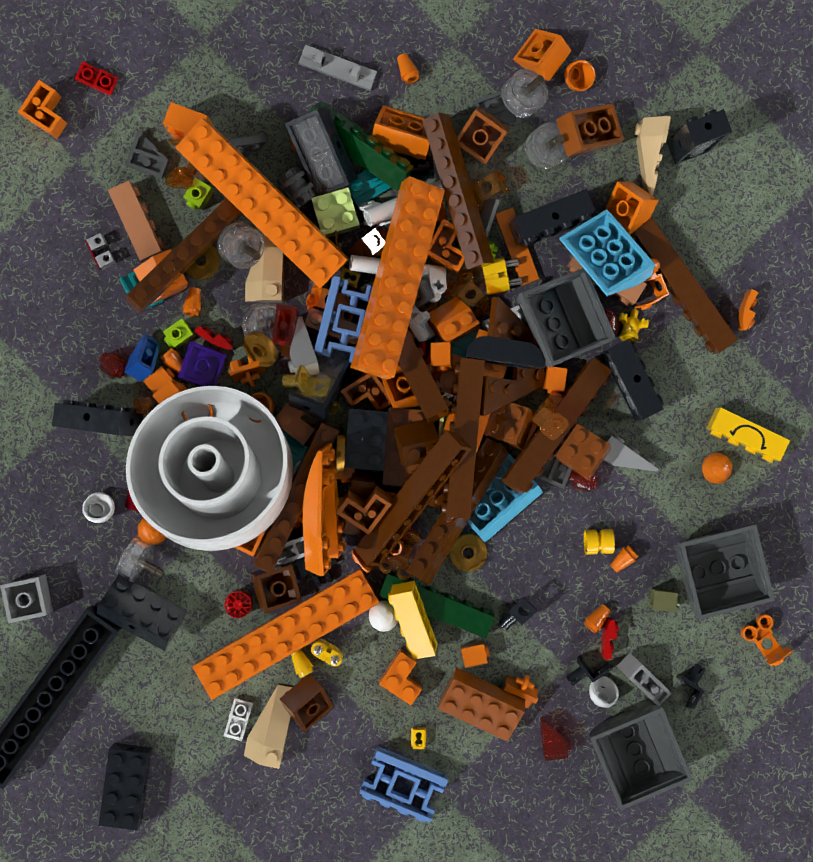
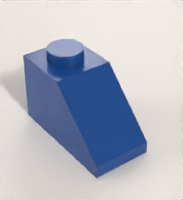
(143, 358)

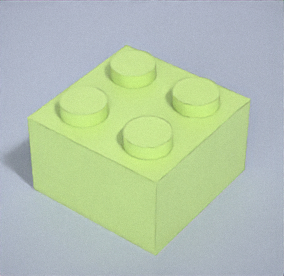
(335, 212)

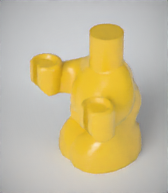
(631, 326)

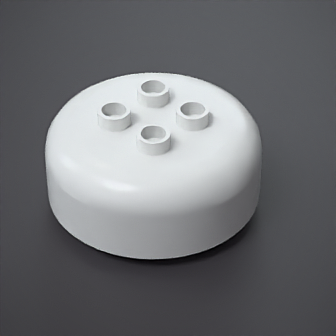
(213, 476)

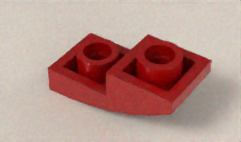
(96, 78)
(221, 341)
(609, 632)

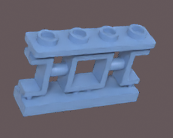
(333, 317)
(408, 769)

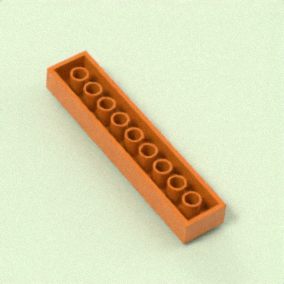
(262, 202)
(397, 278)
(286, 633)

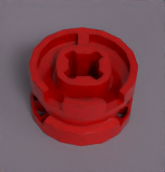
(238, 603)

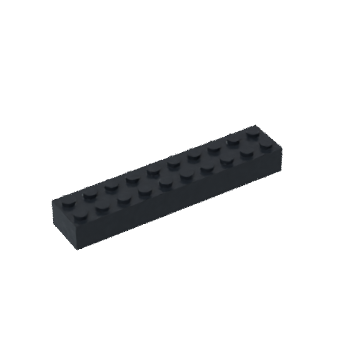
(53, 690)

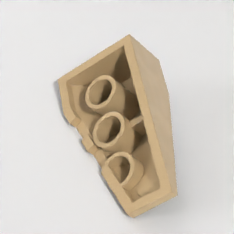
(651, 136)
(266, 277)
(269, 734)

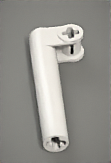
(377, 213)
(433, 274)

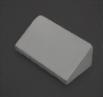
(488, 213)

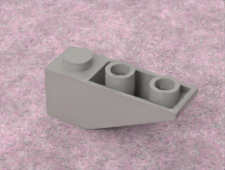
(626, 457)

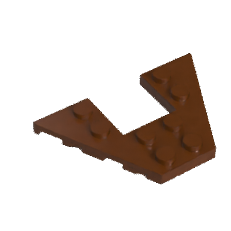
(500, 391)

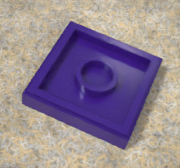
(202, 365)

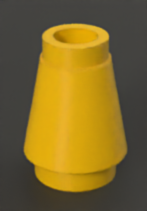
(301, 663)

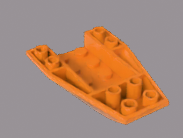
(320, 521)

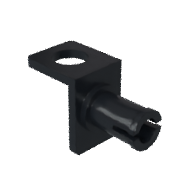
(517, 613)
(584, 671)
(692, 681)

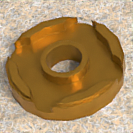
(209, 268)
(260, 348)
(340, 453)
(476, 561)

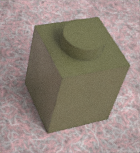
(664, 600)

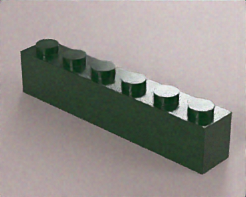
(369, 152)
(446, 607)

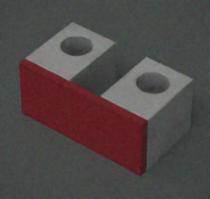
(100, 260)

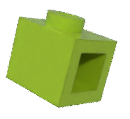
(198, 194)
(178, 334)

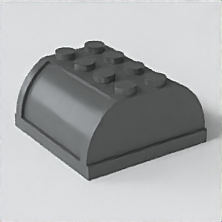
(566, 317)
(724, 571)
(639, 755)

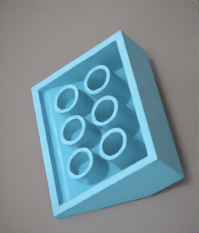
(608, 253)
(500, 504)

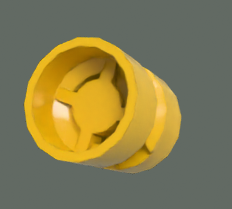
(601, 541)

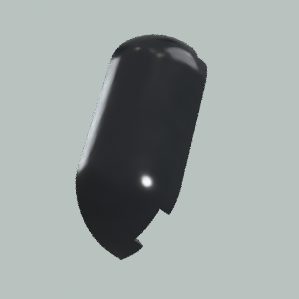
(506, 352)

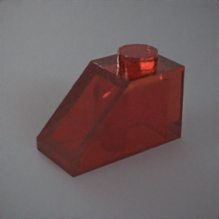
(284, 325)
(554, 742)

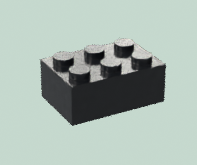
(366, 439)

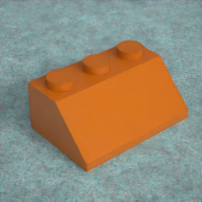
(402, 132)

